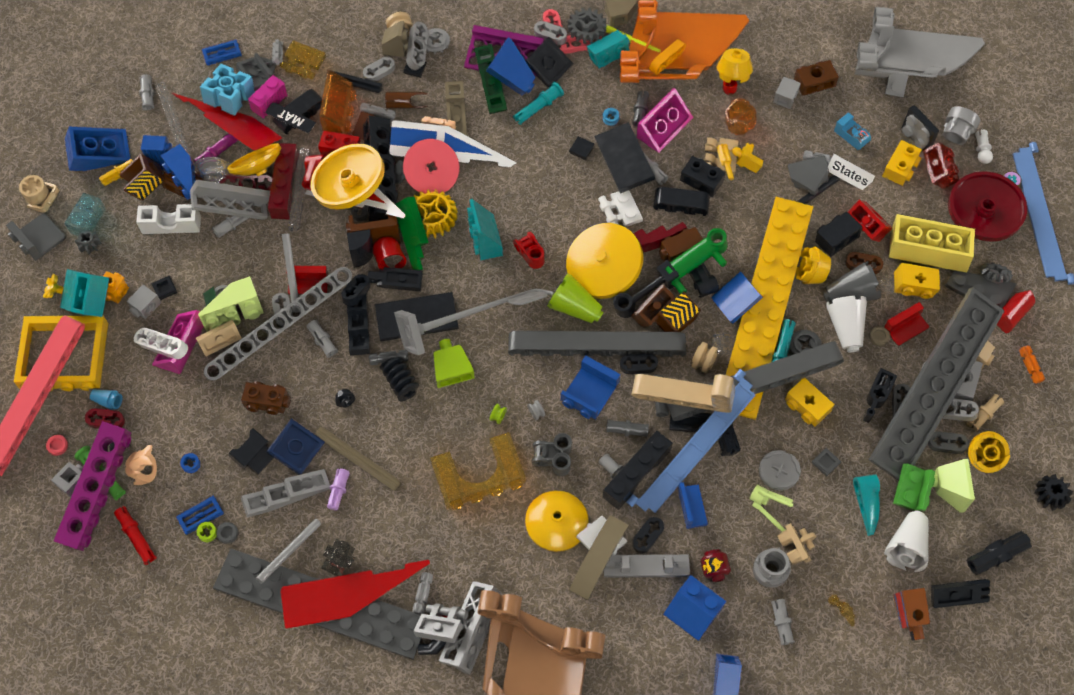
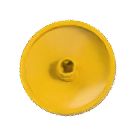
(347, 176)
(605, 260)

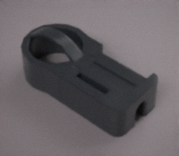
(729, 442)

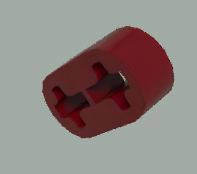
(104, 414)

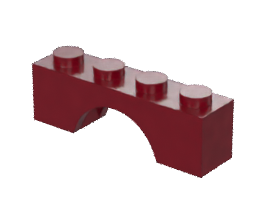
(282, 180)

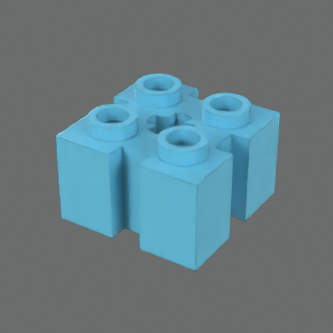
(227, 89)

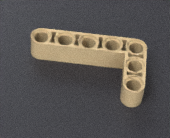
(684, 393)

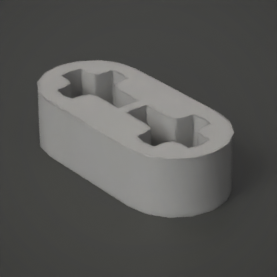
(550, 31)
(379, 69)
(276, 307)

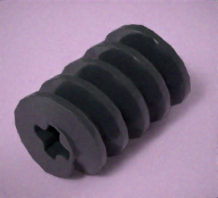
(399, 378)

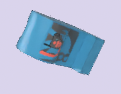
(852, 132)

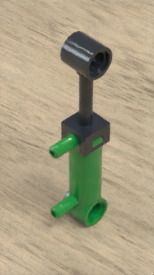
(673, 271)

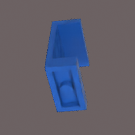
(590, 388)

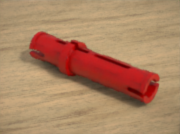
(131, 528)

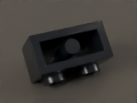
(702, 176)
(838, 233)

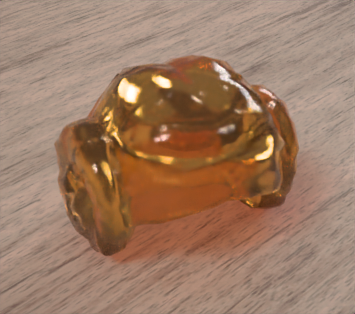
(740, 116)

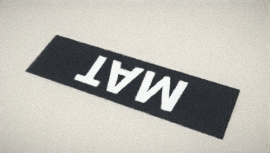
(290, 117)

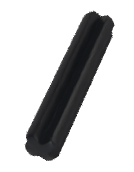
(362, 83)

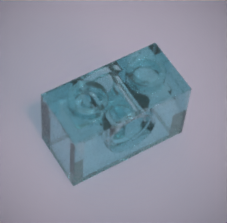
(85, 214)

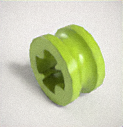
(498, 413)
(200, 530)

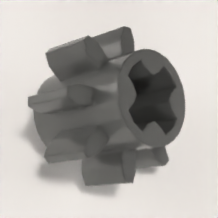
(88, 241)

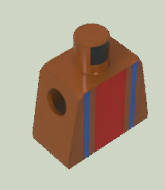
(908, 602)

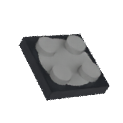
(919, 128)

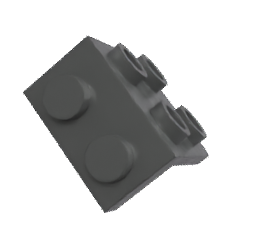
(37, 236)

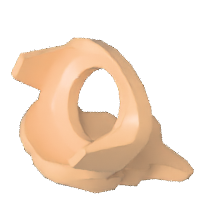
(137, 461)

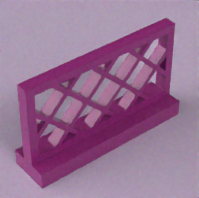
(498, 37)

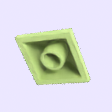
(955, 484)

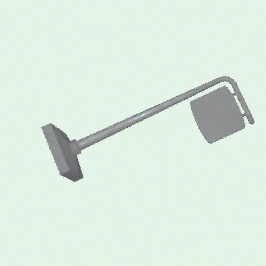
(412, 331)

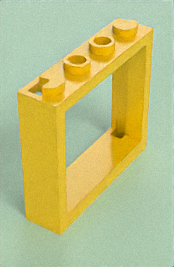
(48, 323)

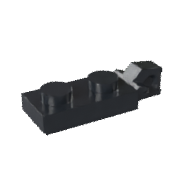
(397, 278)

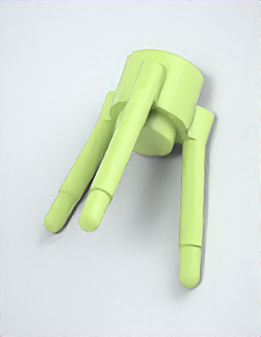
(762, 496)

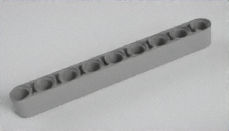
(283, 314)

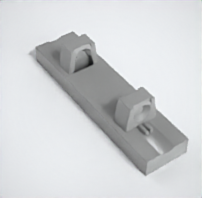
(647, 566)

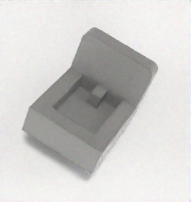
(896, 85)

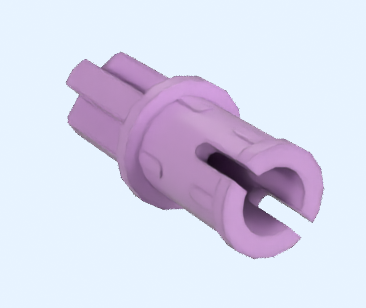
(338, 488)

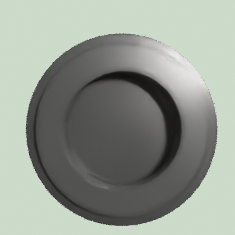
(227, 532)

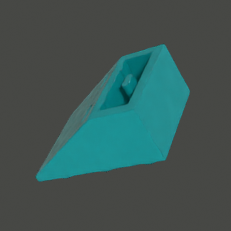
(483, 232)
(84, 293)

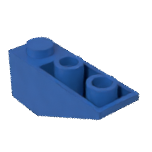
(181, 167)

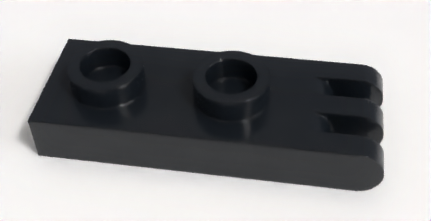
(960, 593)

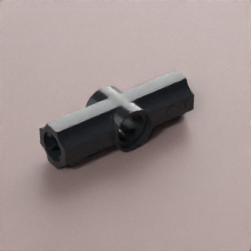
(999, 552)

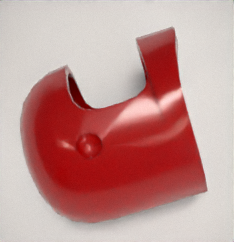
(387, 247)

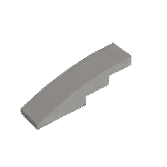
(285, 493)

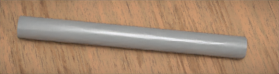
(290, 269)
(288, 550)

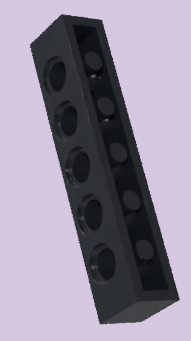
(378, 135)

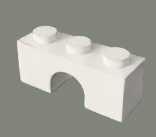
(154, 221)

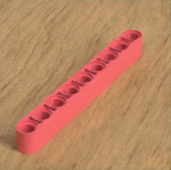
(37, 387)

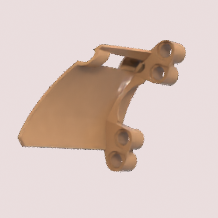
(540, 654)

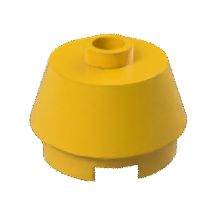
(735, 65)
(813, 266)
(989, 452)

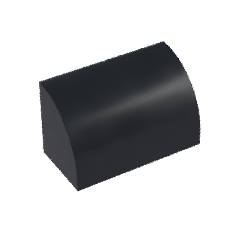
(360, 247)

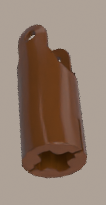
(401, 99)

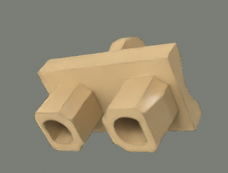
(800, 553)

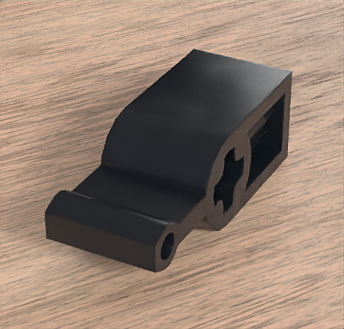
(878, 389)

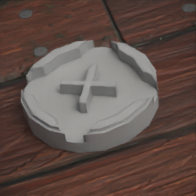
(779, 470)

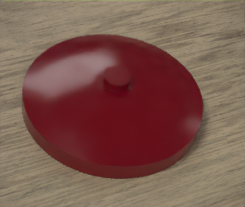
(988, 205)

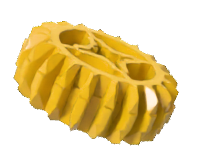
(434, 219)

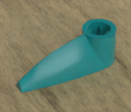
(867, 494)

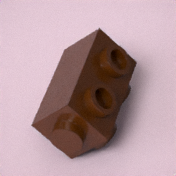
(674, 246)
(265, 397)

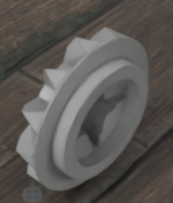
(434, 34)

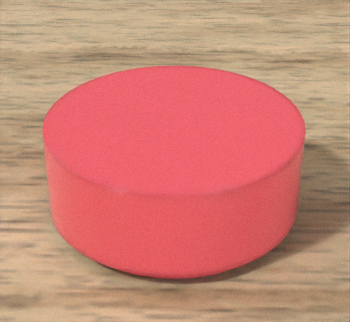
(57, 445)

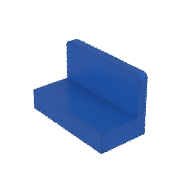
(692, 506)

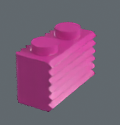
(271, 91)

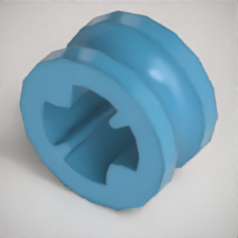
(608, 121)

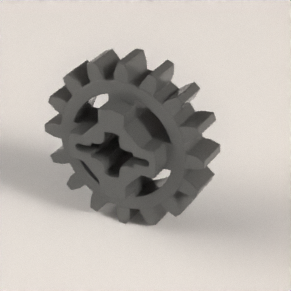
(587, 25)

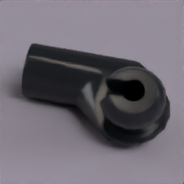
(430, 649)

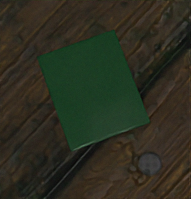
(209, 295)

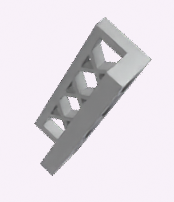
(227, 193)
(476, 632)

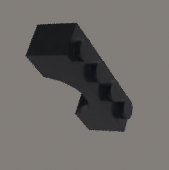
(630, 476)

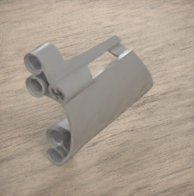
(911, 51)

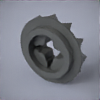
(996, 273)
(803, 336)

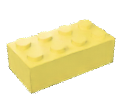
(932, 243)

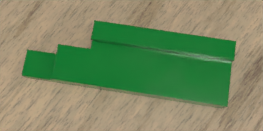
(412, 231)

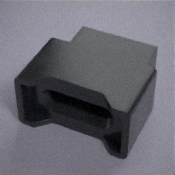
(252, 453)

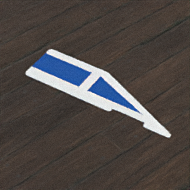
(408, 133)

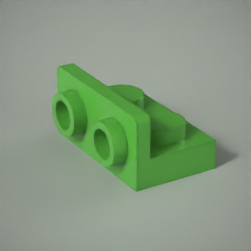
(914, 488)

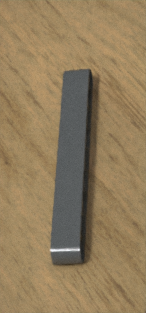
(596, 342)
(778, 373)

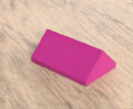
(664, 121)
(186, 328)

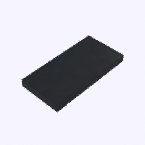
(624, 157)
(425, 309)

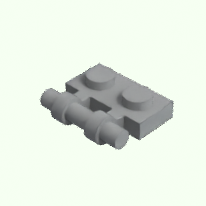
(439, 627)

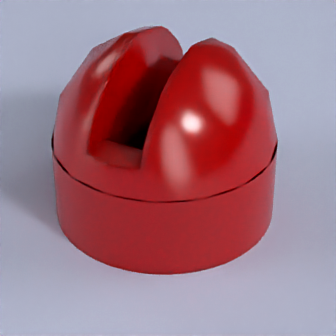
(730, 88)

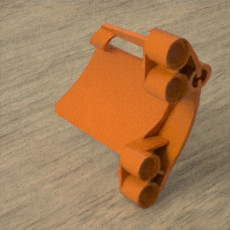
(703, 33)

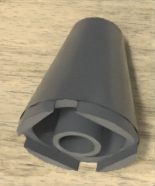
(857, 283)

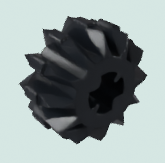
(1045, 489)

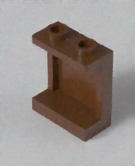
(378, 228)

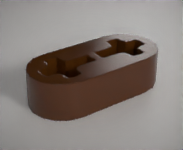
(861, 258)

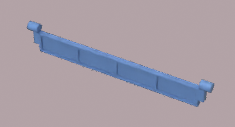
(1039, 215)
(694, 449)

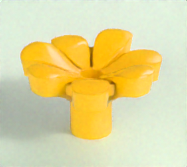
(52, 287)

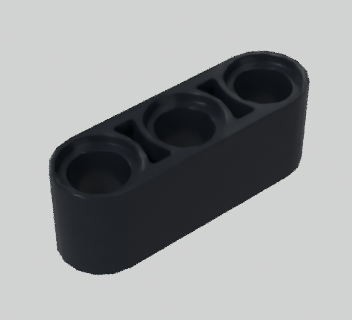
(305, 105)
(681, 200)

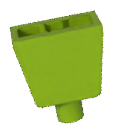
(451, 364)

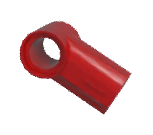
(311, 163)

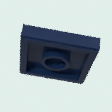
(295, 447)

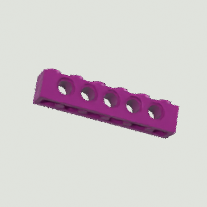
(83, 493)

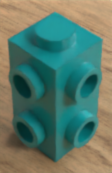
(608, 48)

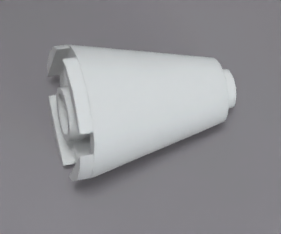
(849, 321)
(910, 543)

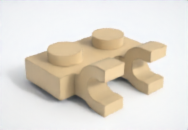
(712, 144)

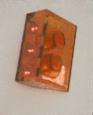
(337, 104)

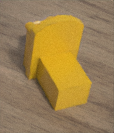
(747, 159)

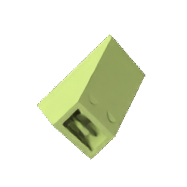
(224, 308)

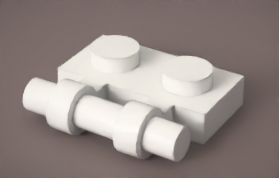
(625, 206)

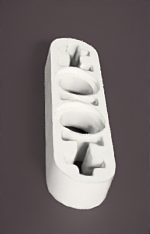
(161, 343)

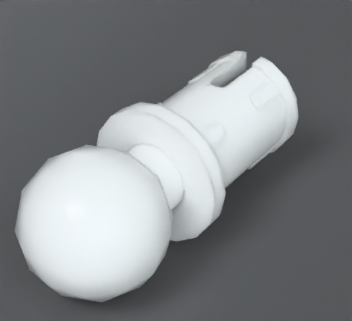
(985, 155)

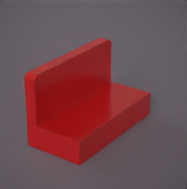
(308, 277)
(907, 324)

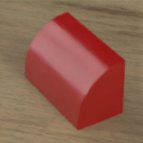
(1015, 310)

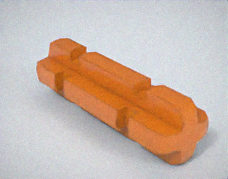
(1032, 364)

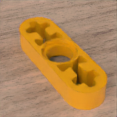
(667, 57)

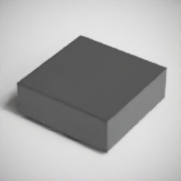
(826, 462)

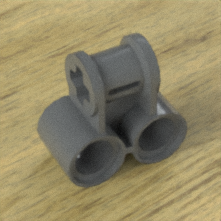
(553, 454)

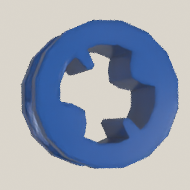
(193, 457)

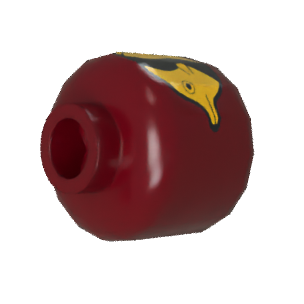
(715, 565)

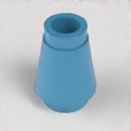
(107, 398)

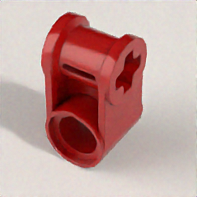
(528, 248)

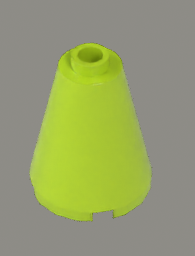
(575, 301)

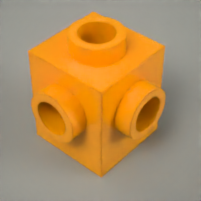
(116, 287)

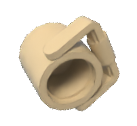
(37, 193)

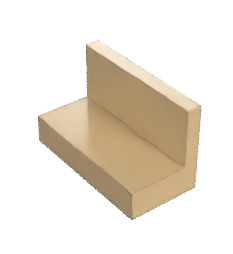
(218, 338)

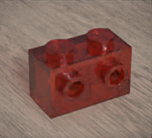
(941, 165)

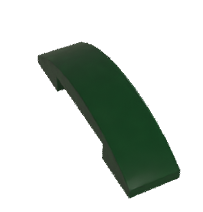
(491, 85)

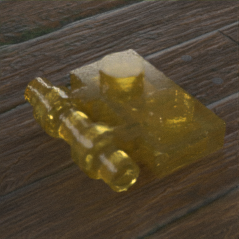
(304, 55)

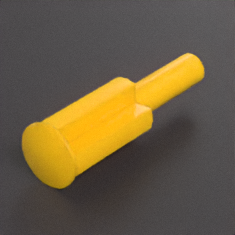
(725, 159)

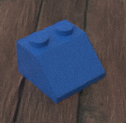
(694, 607)

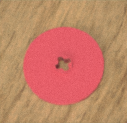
(425, 153)

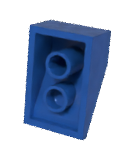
(95, 147)

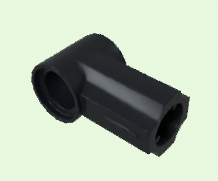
(703, 281)

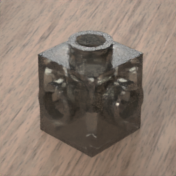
(338, 557)

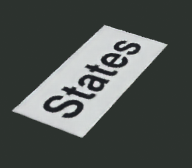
(850, 172)

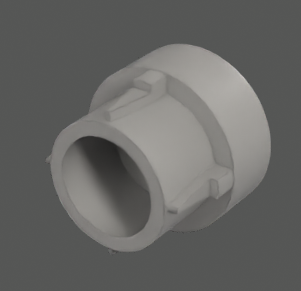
(960, 124)
(766, 577)

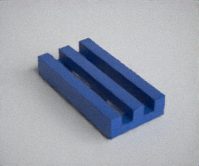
(222, 54)
(188, 530)

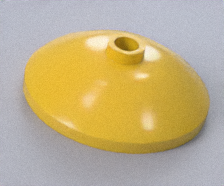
(255, 161)
(551, 532)

